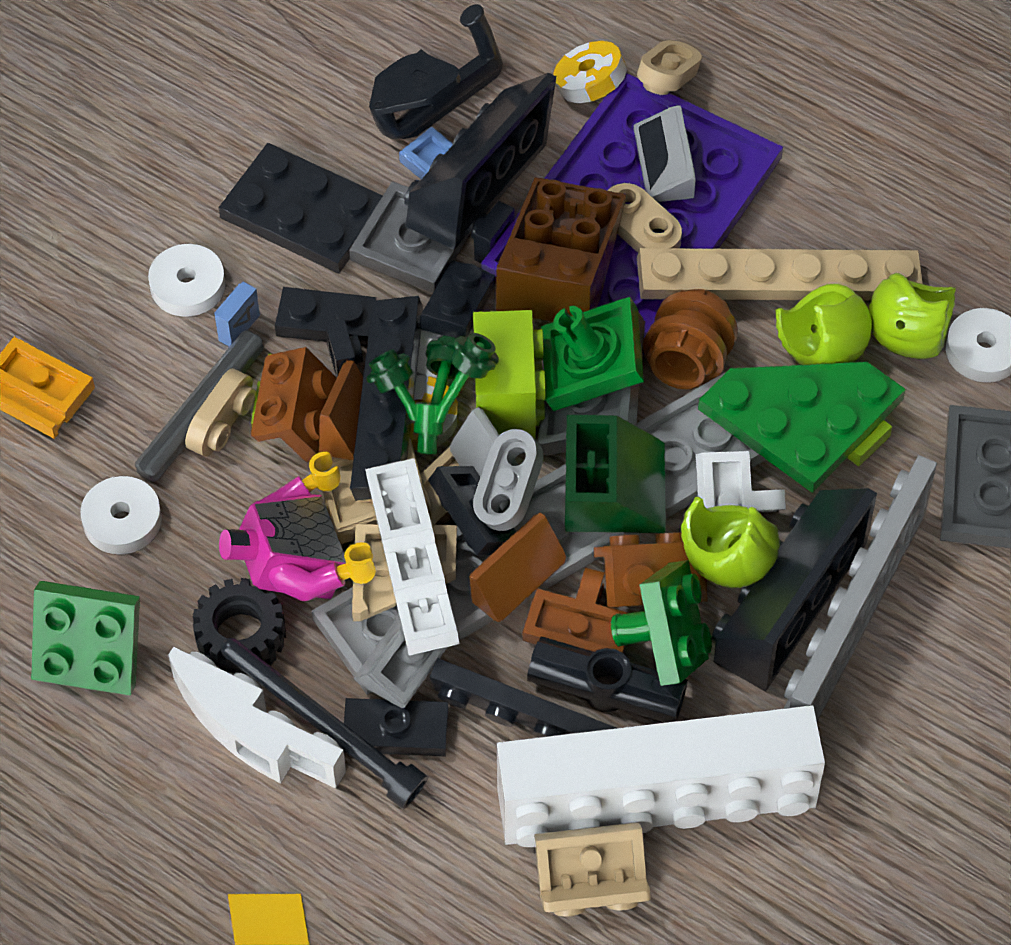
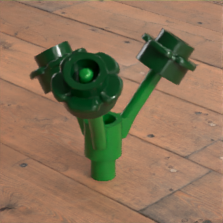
(446, 359)

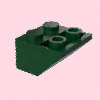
(613, 477)

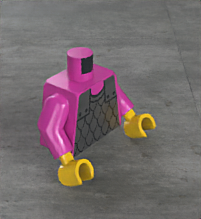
(293, 541)

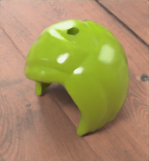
(911, 316)
(825, 326)
(729, 543)

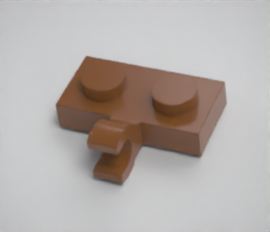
(573, 620)

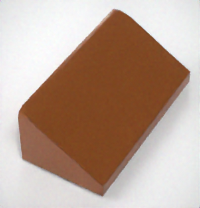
(341, 413)
(516, 568)

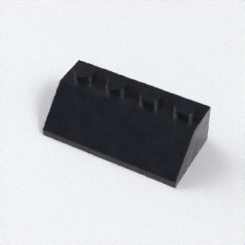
(481, 162)
(796, 588)

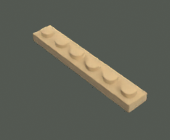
(769, 272)

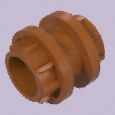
(690, 338)

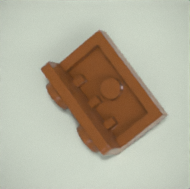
(291, 400)
(632, 563)

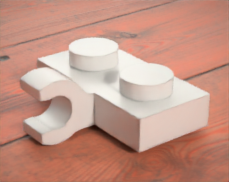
(726, 480)

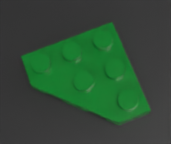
(803, 414)

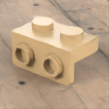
(591, 869)

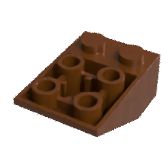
(558, 249)

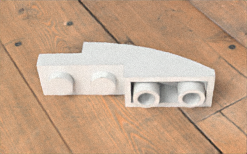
(237, 717)

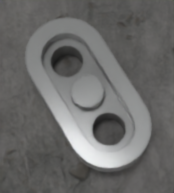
(504, 481)

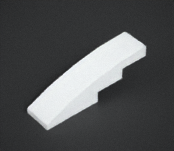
(412, 557)

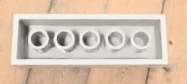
(661, 774)

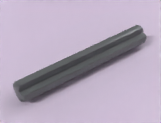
(172, 437)

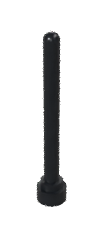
(399, 780)

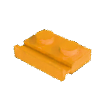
(40, 387)

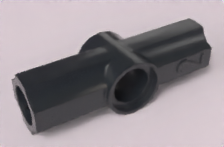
(577, 671)

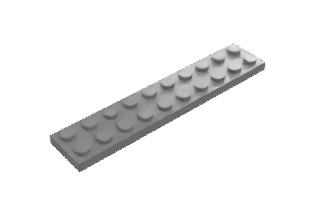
(685, 435)

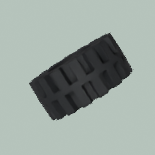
(233, 601)

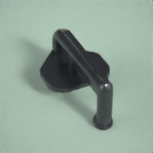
(432, 85)

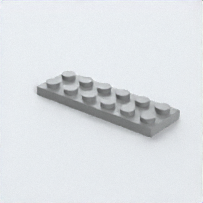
(871, 575)

